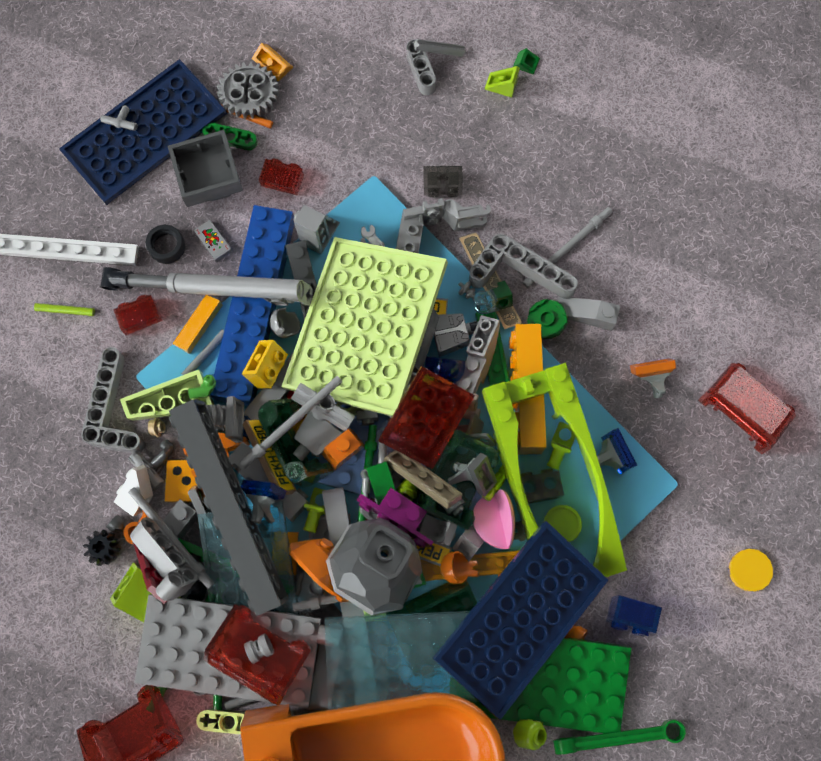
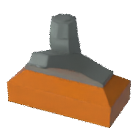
(654, 373)

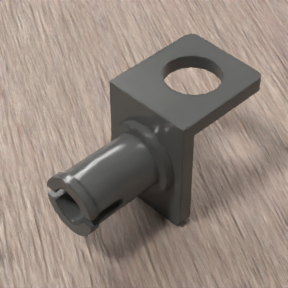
(475, 429)

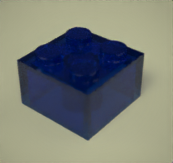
(633, 614)

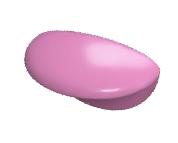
(495, 520)

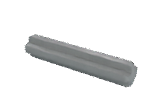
(439, 47)

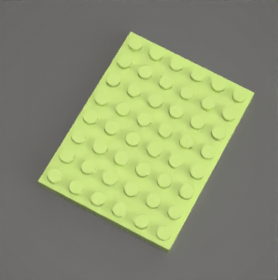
(366, 324)

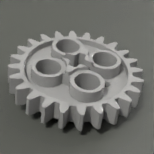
(262, 88)

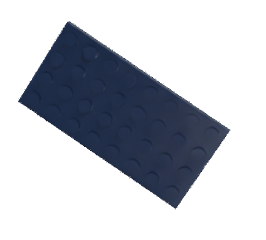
(167, 112)
(520, 620)

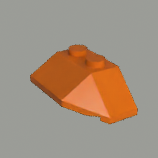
(312, 558)

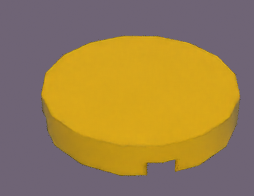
(751, 570)

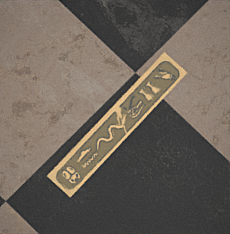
(473, 248)

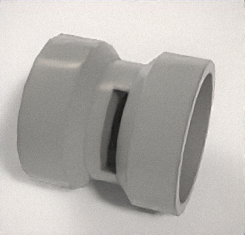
(259, 648)

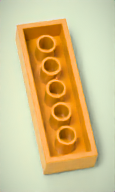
(530, 414)

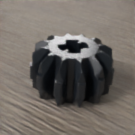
(103, 555)

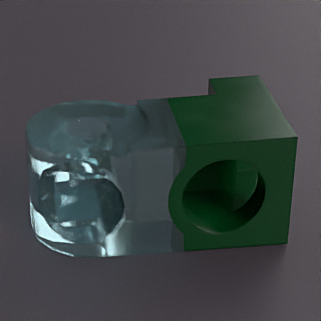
(493, 299)

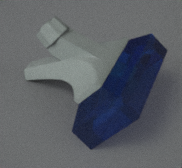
(616, 452)
(262, 496)

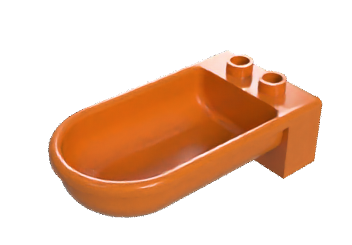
(395, 729)

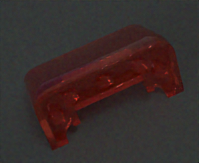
(749, 406)
(269, 676)
(137, 734)

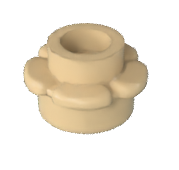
(156, 427)

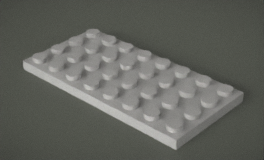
(182, 629)

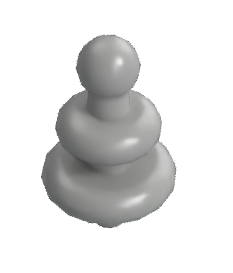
(465, 289)

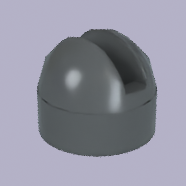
(116, 525)

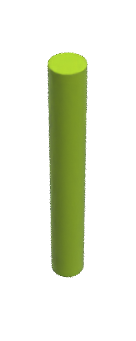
(64, 309)

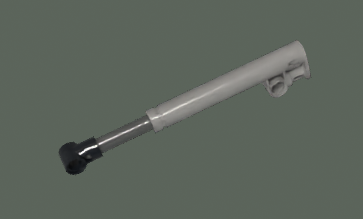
(271, 289)

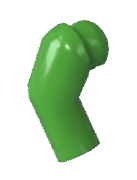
(205, 389)

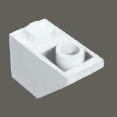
(137, 478)

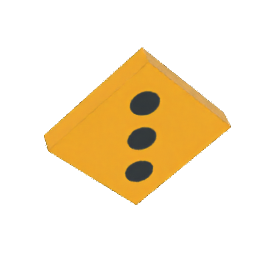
(178, 481)

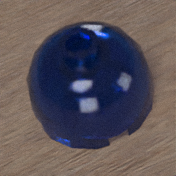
(448, 368)

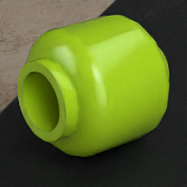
(529, 734)

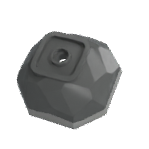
(367, 577)

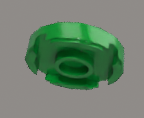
(550, 316)

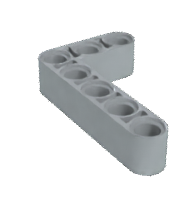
(521, 265)
(106, 407)

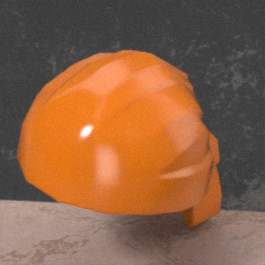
(456, 568)

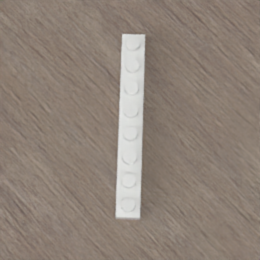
(68, 249)

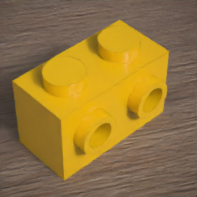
(265, 364)

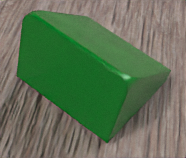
(526, 61)

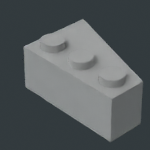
(314, 228)

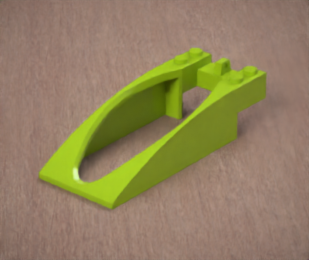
(559, 385)

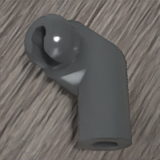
(161, 458)

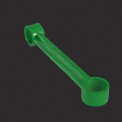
(574, 744)

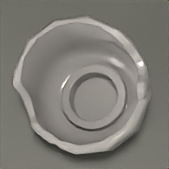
(284, 323)

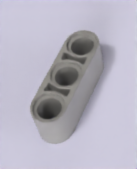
(422, 75)

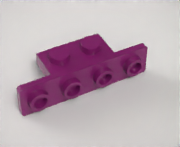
(400, 513)

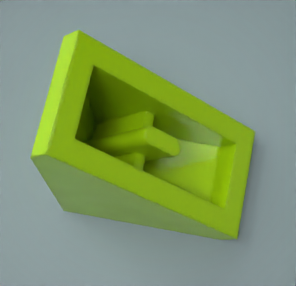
(503, 81)

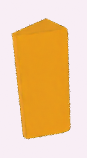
(198, 324)

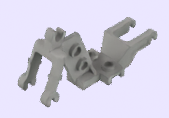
(414, 219)

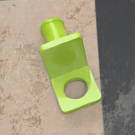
(560, 446)
(314, 512)

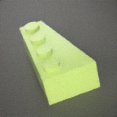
(159, 399)

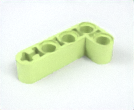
(214, 714)

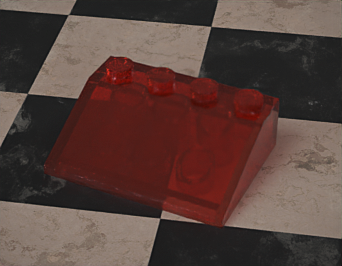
(426, 417)

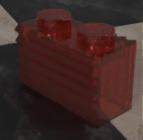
(281, 176)
(137, 314)

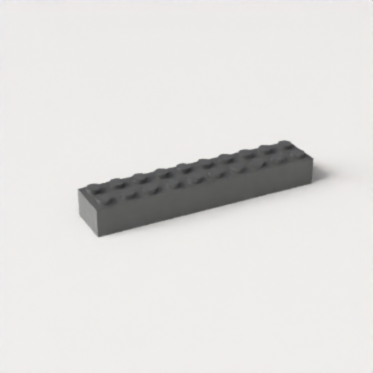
(228, 506)

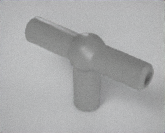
(120, 121)

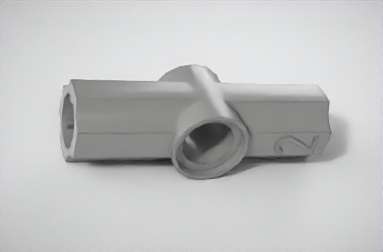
(330, 412)

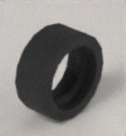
(159, 231)

